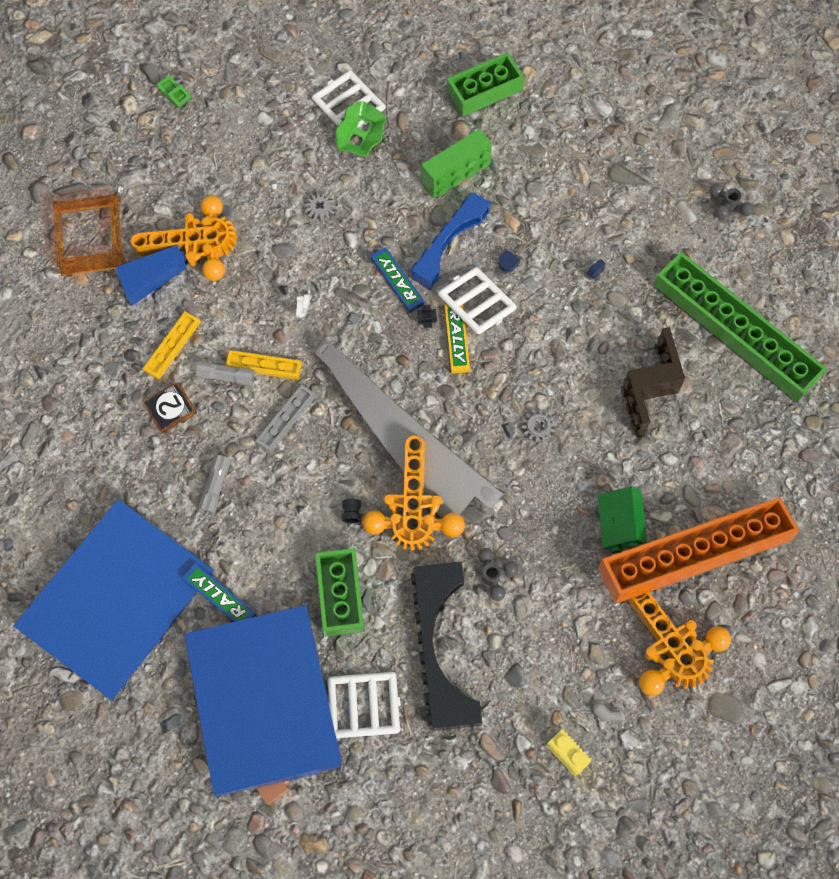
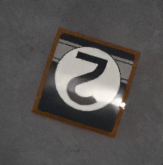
(170, 407)

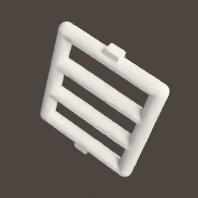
(359, 85)
(467, 317)
(371, 678)

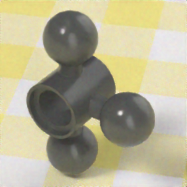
(722, 211)
(510, 569)

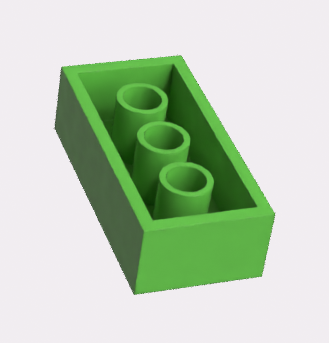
(485, 84)
(456, 163)
(340, 592)

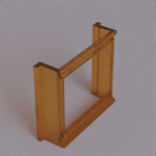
(92, 262)

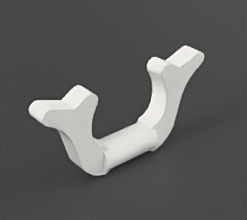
(302, 305)

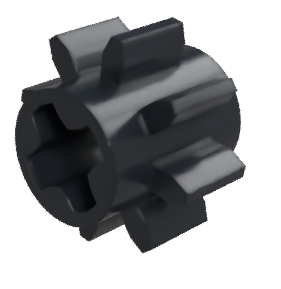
(427, 316)

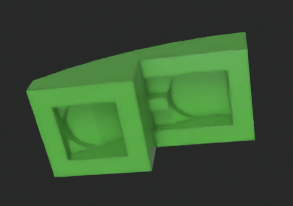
(173, 92)

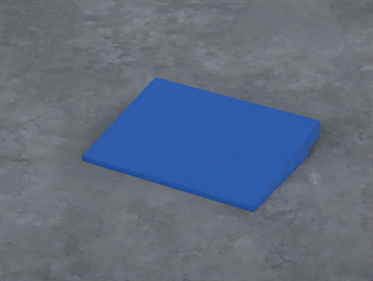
(112, 600)
(261, 701)

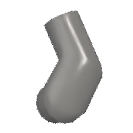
(604, 714)

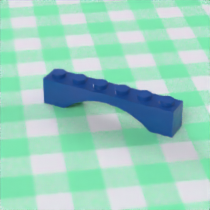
(471, 214)

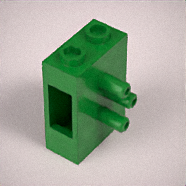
(622, 519)

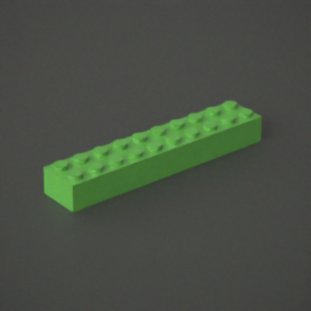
(740, 327)

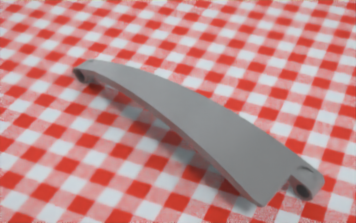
(444, 470)

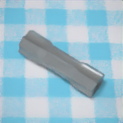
(237, 375)
(209, 499)

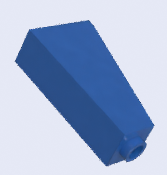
(150, 272)

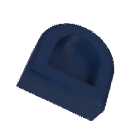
(508, 261)
(596, 269)

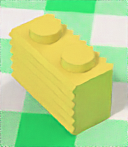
(568, 752)

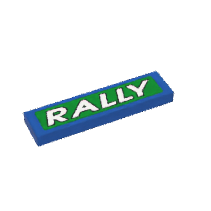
(397, 279)
(217, 594)

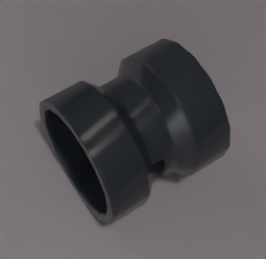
(351, 511)

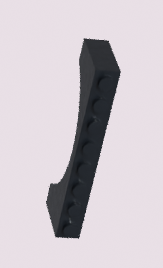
(447, 705)

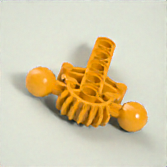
(221, 229)
(375, 522)
(652, 681)

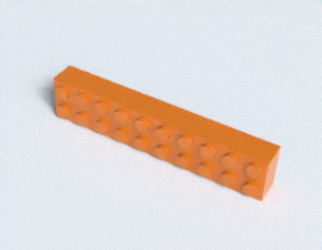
(697, 550)

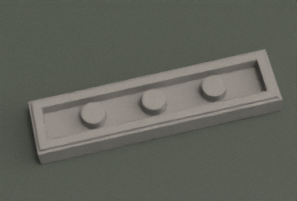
(285, 418)

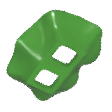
(348, 128)

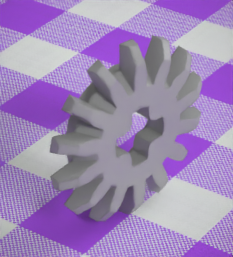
(319, 212)
(538, 418)

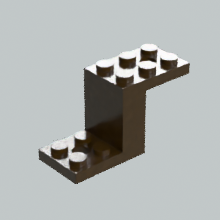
(652, 382)

